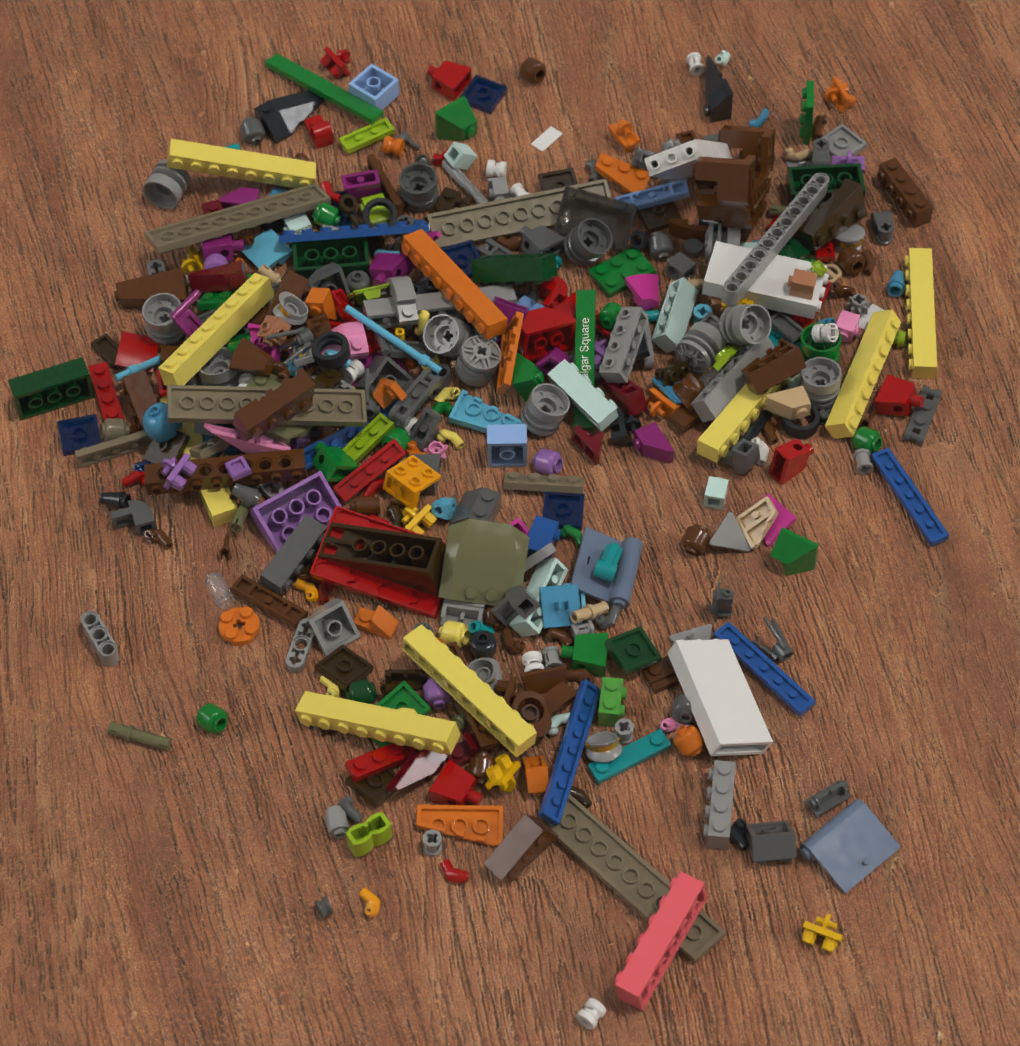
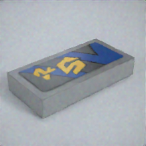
(305, 357)

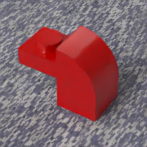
(553, 292)

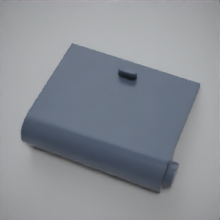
(621, 589)
(846, 842)

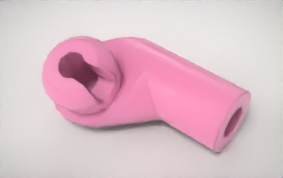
(670, 724)

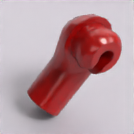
(326, 187)

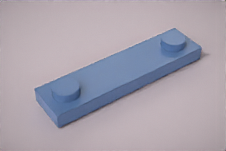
(657, 195)

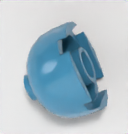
(156, 423)

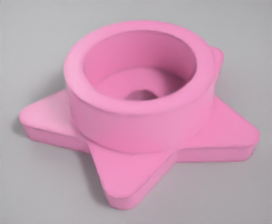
(436, 445)

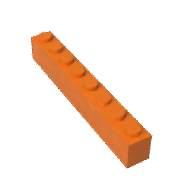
(454, 284)

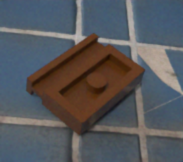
(661, 675)

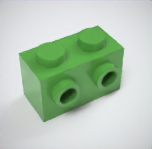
(610, 701)

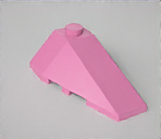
(356, 338)
(257, 445)

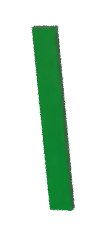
(324, 88)

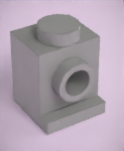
(498, 188)

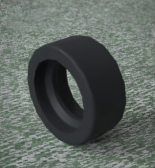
(379, 202)
(325, 340)
(802, 432)

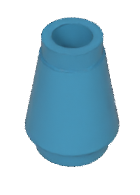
(896, 284)

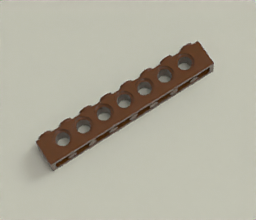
(215, 471)

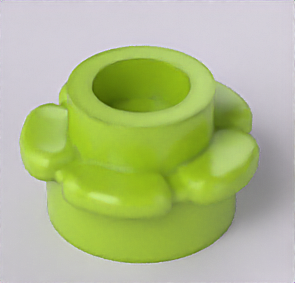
(818, 267)
(900, 339)

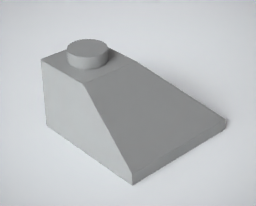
(333, 626)

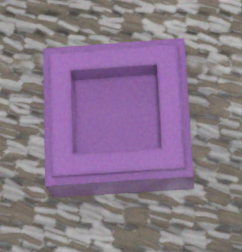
(238, 468)

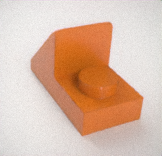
(388, 391)
(376, 622)

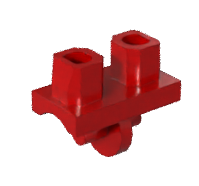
(339, 60)

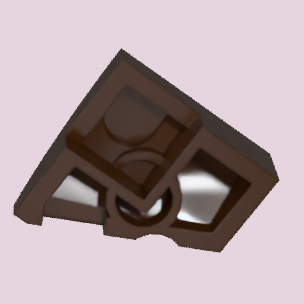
(251, 359)

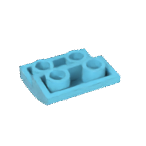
(267, 250)

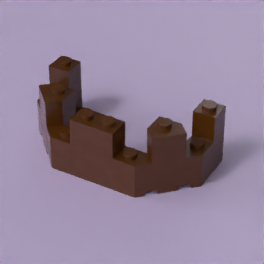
(739, 182)

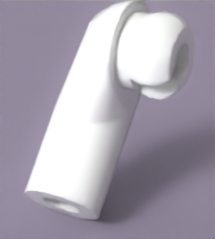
(764, 450)

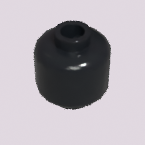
(482, 644)

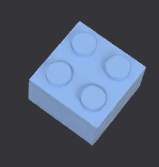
(375, 86)
(507, 445)

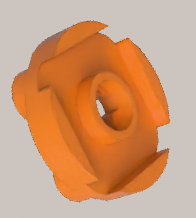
(235, 616)

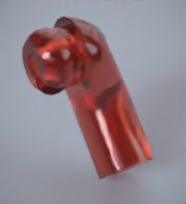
(324, 590)

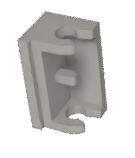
(462, 611)

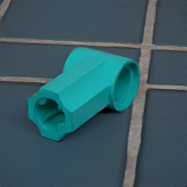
(608, 564)

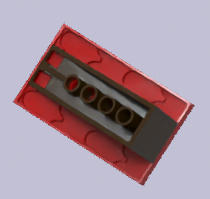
(381, 561)

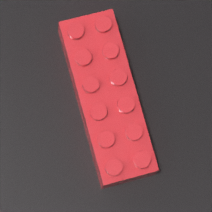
(661, 940)

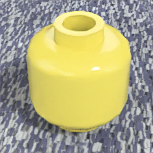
(454, 631)

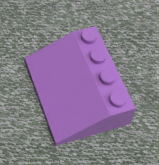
(283, 512)

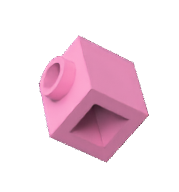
(848, 326)

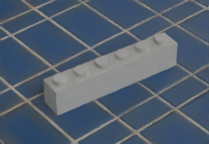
(727, 382)

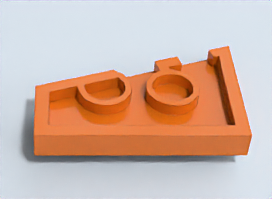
(624, 174)

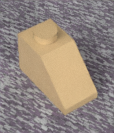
(789, 403)

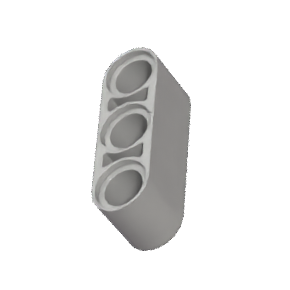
(100, 646)

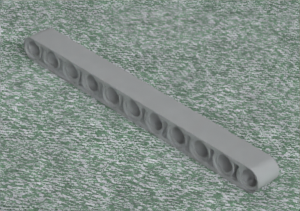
(774, 239)

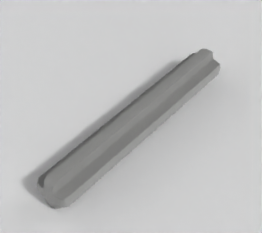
(464, 182)

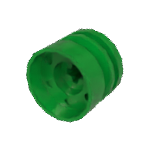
(810, 349)

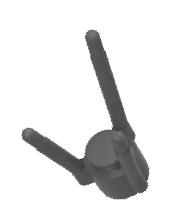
(303, 337)
(371, 407)
(781, 648)

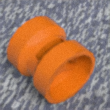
(392, 145)

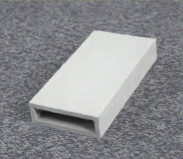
(678, 161)
(771, 286)
(719, 697)

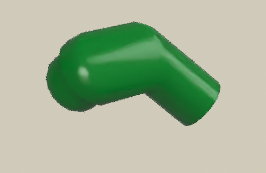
(443, 407)
(576, 534)

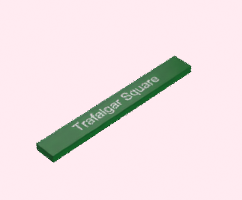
(585, 344)

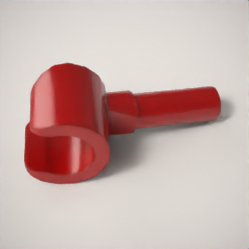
(438, 158)

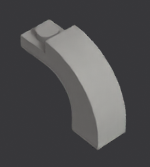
(404, 296)

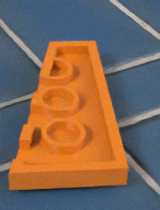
(508, 349)
(465, 822)

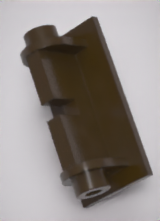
(673, 372)
(414, 678)

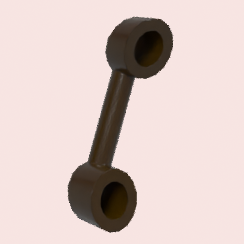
(347, 207)

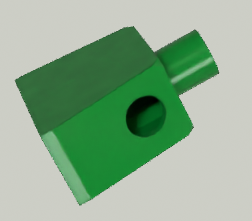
(333, 462)
(588, 653)

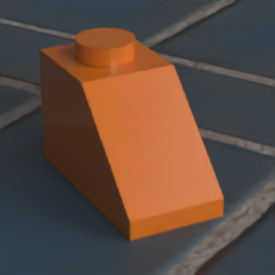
(320, 302)
(536, 774)

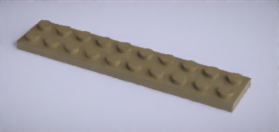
(504, 216)
(236, 218)
(220, 403)
(627, 873)

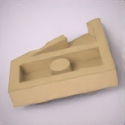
(757, 521)

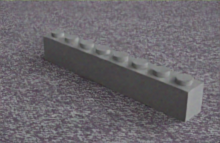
(384, 312)

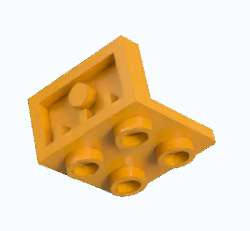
(409, 479)

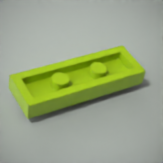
(366, 135)
(725, 356)
(368, 437)

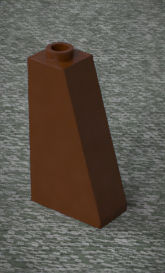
(136, 291)

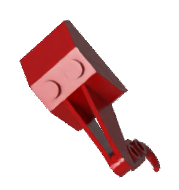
(551, 328)

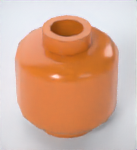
(688, 740)

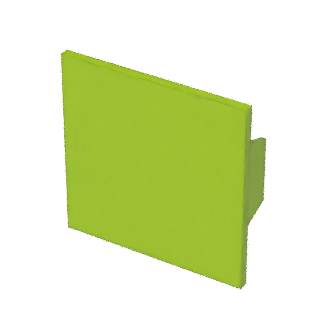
(367, 293)

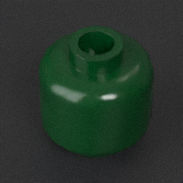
(362, 691)

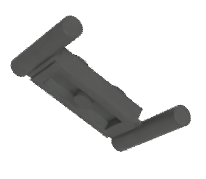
(393, 351)

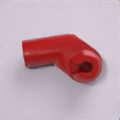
(136, 476)
(373, 487)
(452, 874)

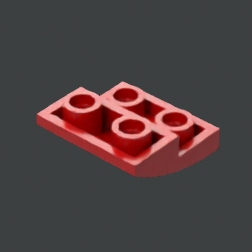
(135, 350)

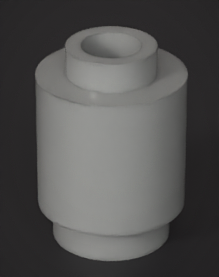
(336, 822)

